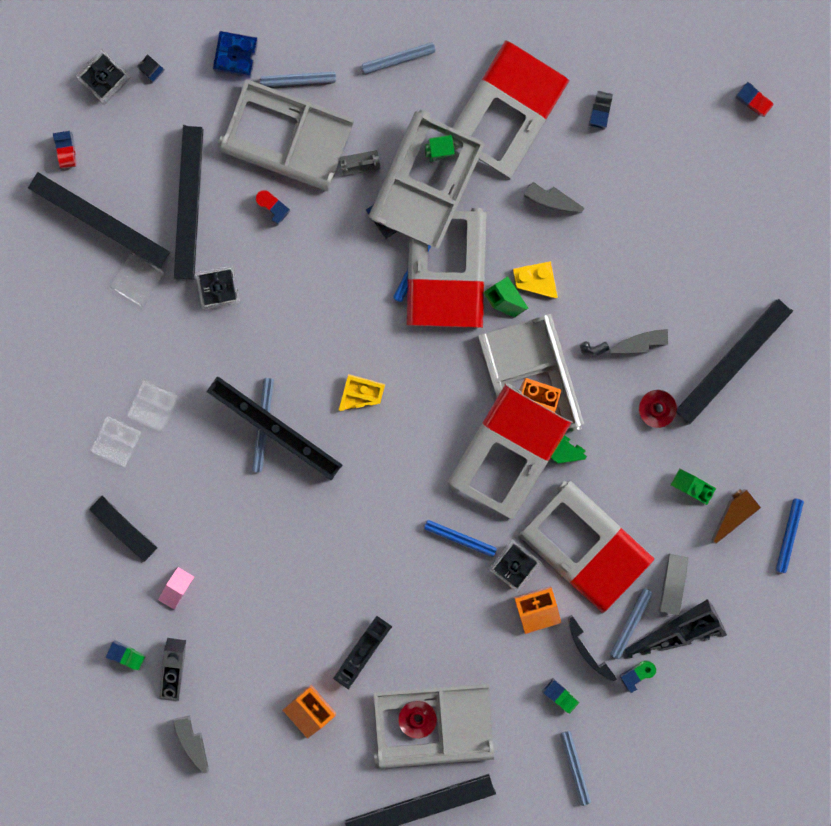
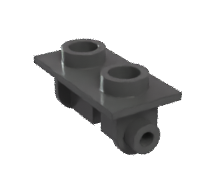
(360, 162)

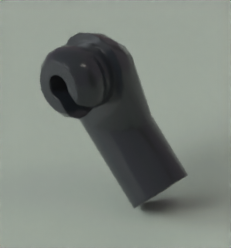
(589, 350)

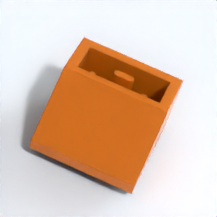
(541, 393)
(538, 609)
(309, 711)

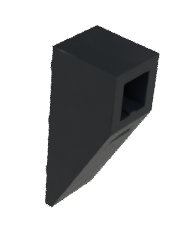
(172, 668)

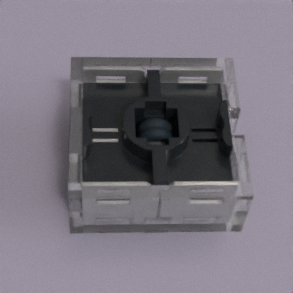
(103, 76)
(217, 287)
(514, 566)

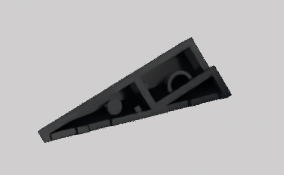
(694, 624)

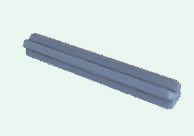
(398, 58)
(298, 79)
(631, 623)
(575, 768)

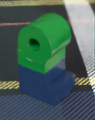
(125, 655)
(637, 673)
(560, 696)

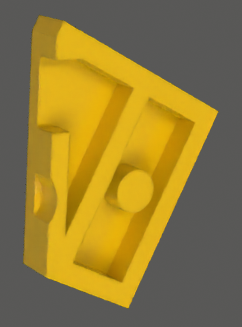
(536, 279)
(360, 393)

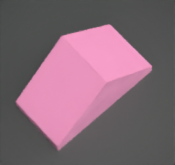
(176, 588)

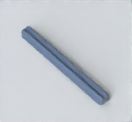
(261, 437)

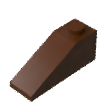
(736, 512)

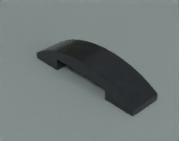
(123, 529)
(362, 652)
(603, 668)

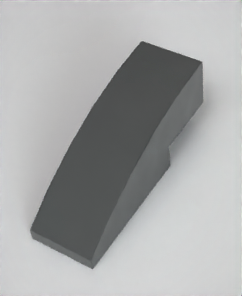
(553, 199)
(641, 342)
(673, 584)
(191, 742)

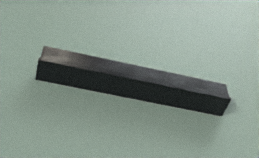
(188, 202)
(98, 219)
(733, 361)
(274, 428)
(427, 804)

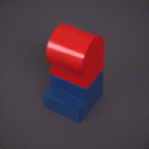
(754, 99)
(65, 149)
(275, 206)

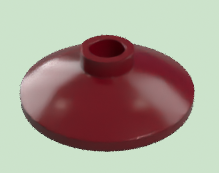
(649, 412)
(414, 728)

